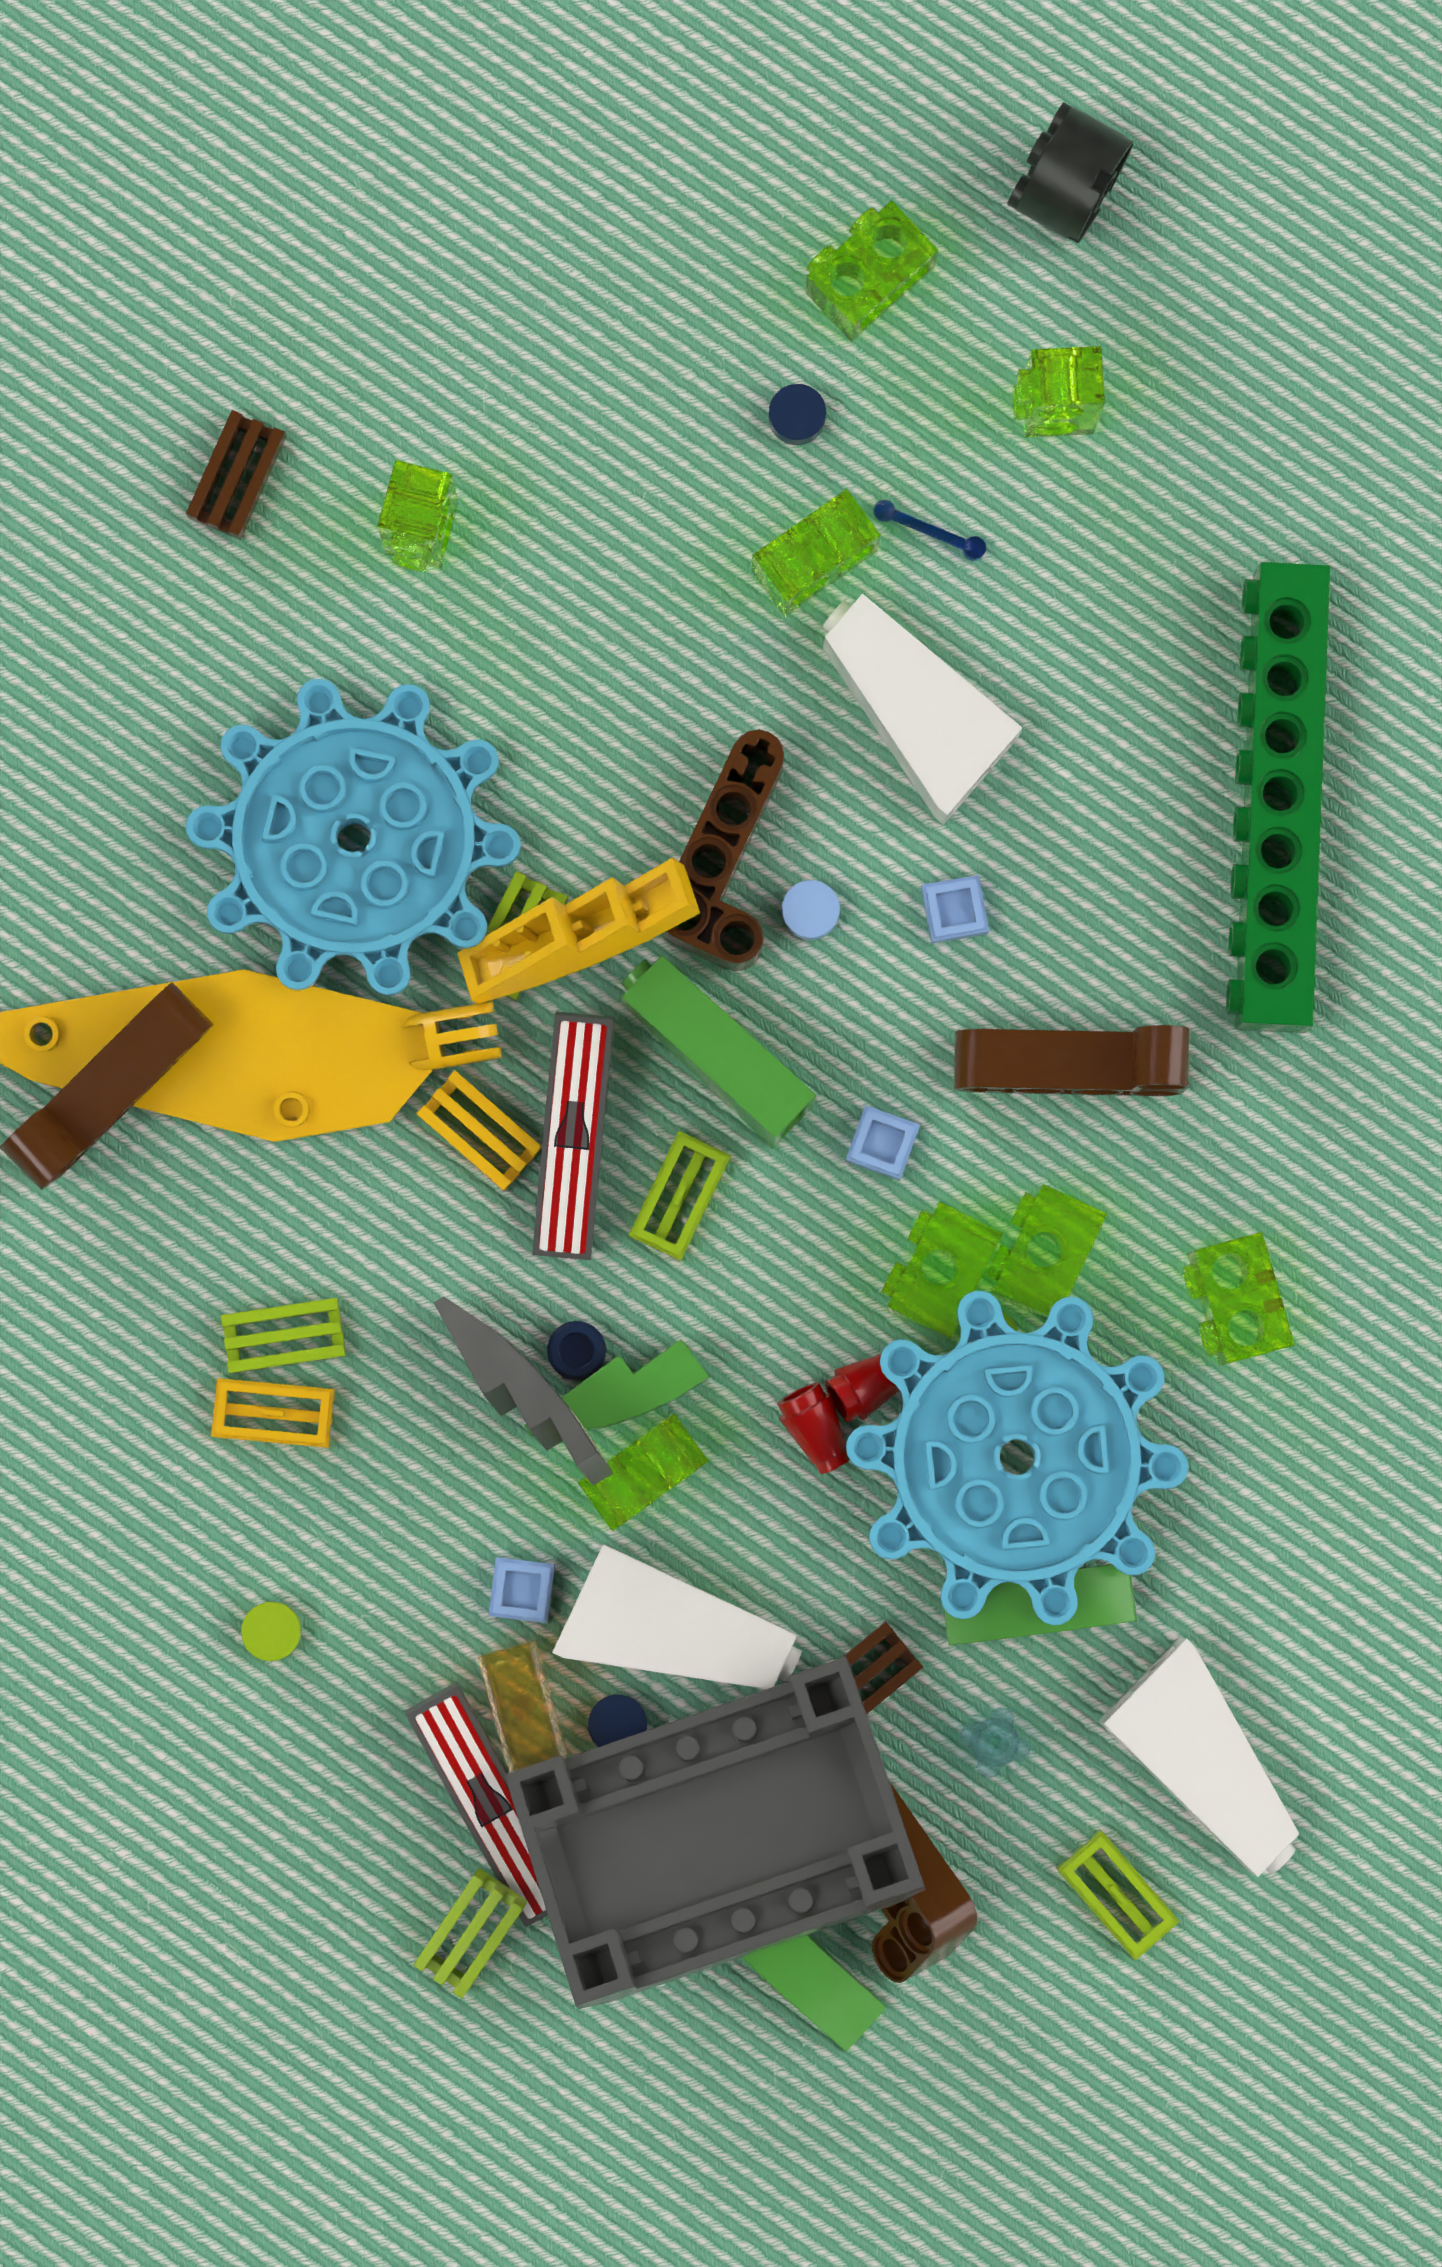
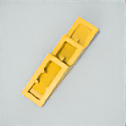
(574, 936)

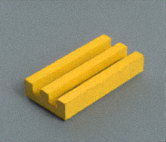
(442, 1098)
(323, 1418)

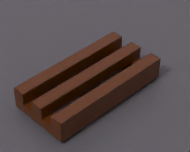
(254, 430)
(897, 1649)

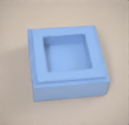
(954, 909)
(882, 1143)
(521, 1590)

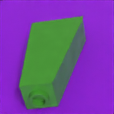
(717, 1050)

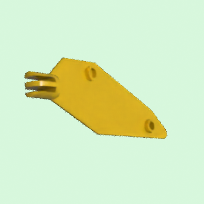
(271, 1062)

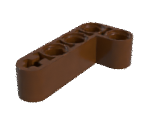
(730, 844)
(1134, 1063)
(107, 1087)
(929, 1923)

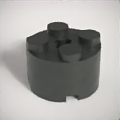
(1070, 172)

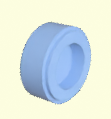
(810, 910)

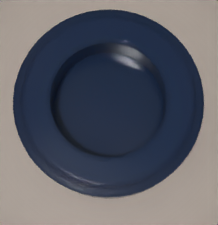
(797, 414)
(576, 1350)
(616, 1719)

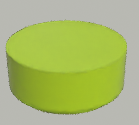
(271, 1631)

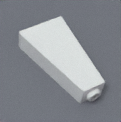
(920, 706)
(664, 1625)
(1196, 1750)

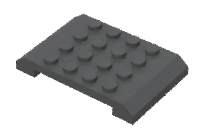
(714, 1836)

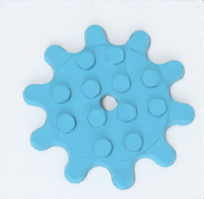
(340, 775)
(1082, 1443)

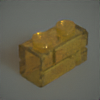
(522, 1705)

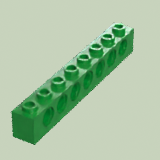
(1303, 596)

